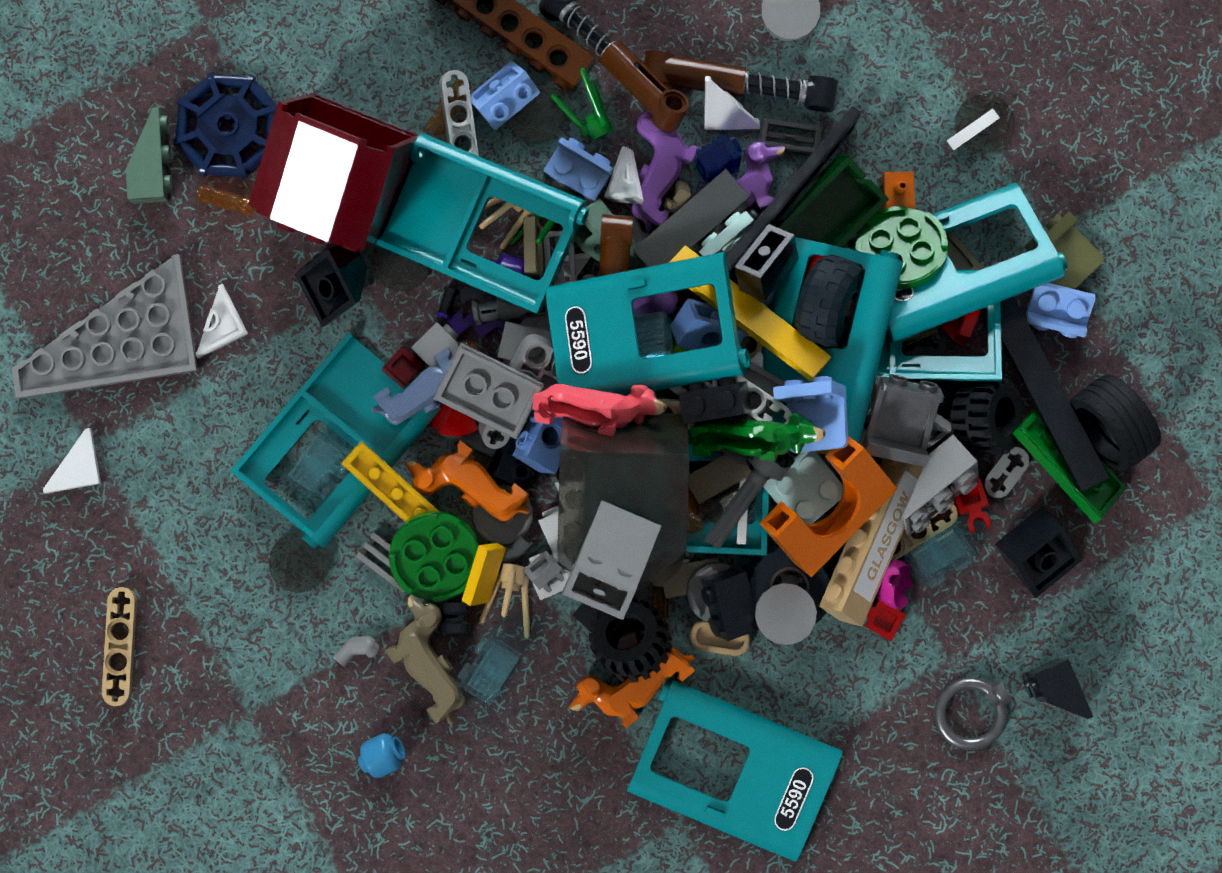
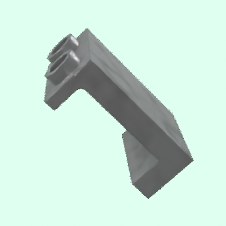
(902, 419)

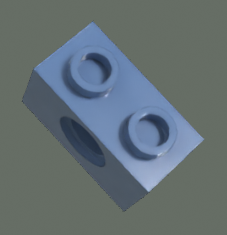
(698, 326)
(534, 451)

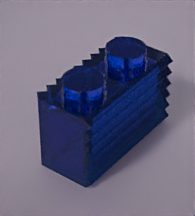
(717, 157)

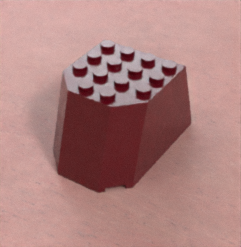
(331, 171)

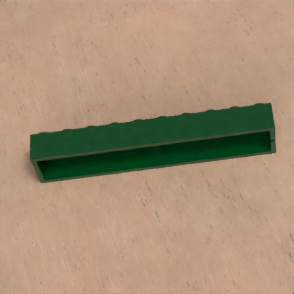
(826, 213)

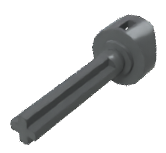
(746, 494)

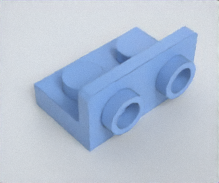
(504, 95)
(579, 169)
(1060, 309)

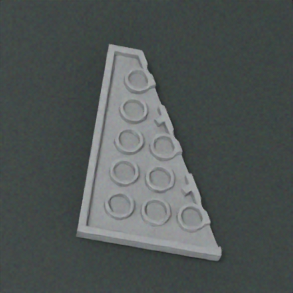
(128, 339)

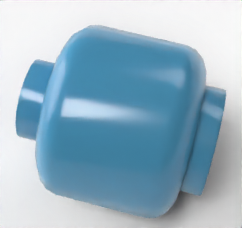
(381, 755)

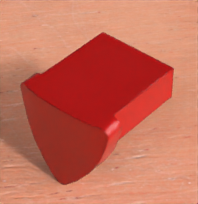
(961, 328)
(452, 422)

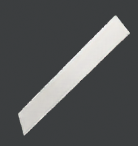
(973, 129)

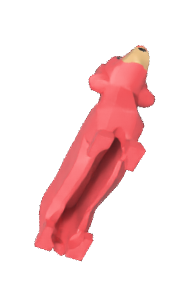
(596, 407)

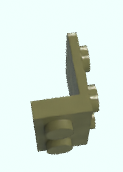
(1078, 251)

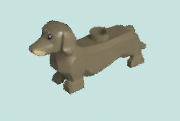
(425, 664)

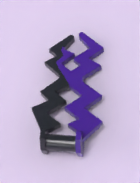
(457, 321)

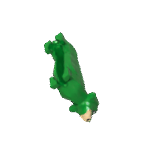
(754, 437)

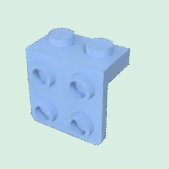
(823, 404)

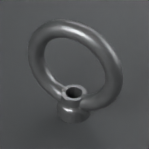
(997, 695)

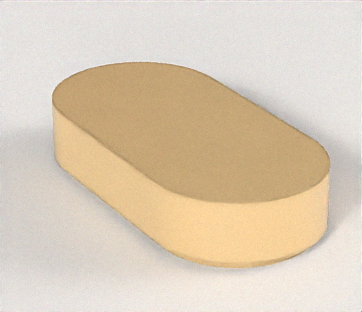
(705, 640)

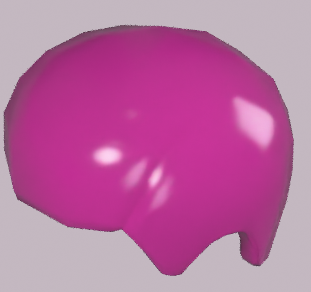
(894, 584)

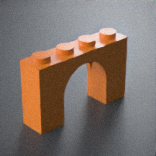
(863, 494)

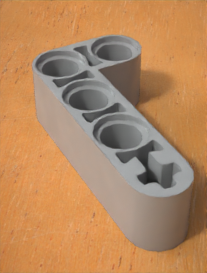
(534, 367)

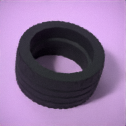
(1116, 422)

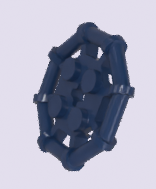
(209, 124)

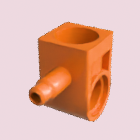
(899, 189)

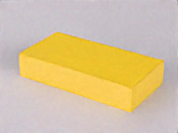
(483, 574)

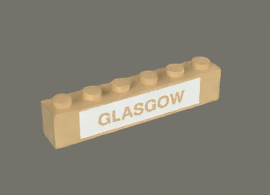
(870, 550)

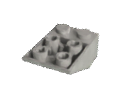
(946, 475)
(611, 560)

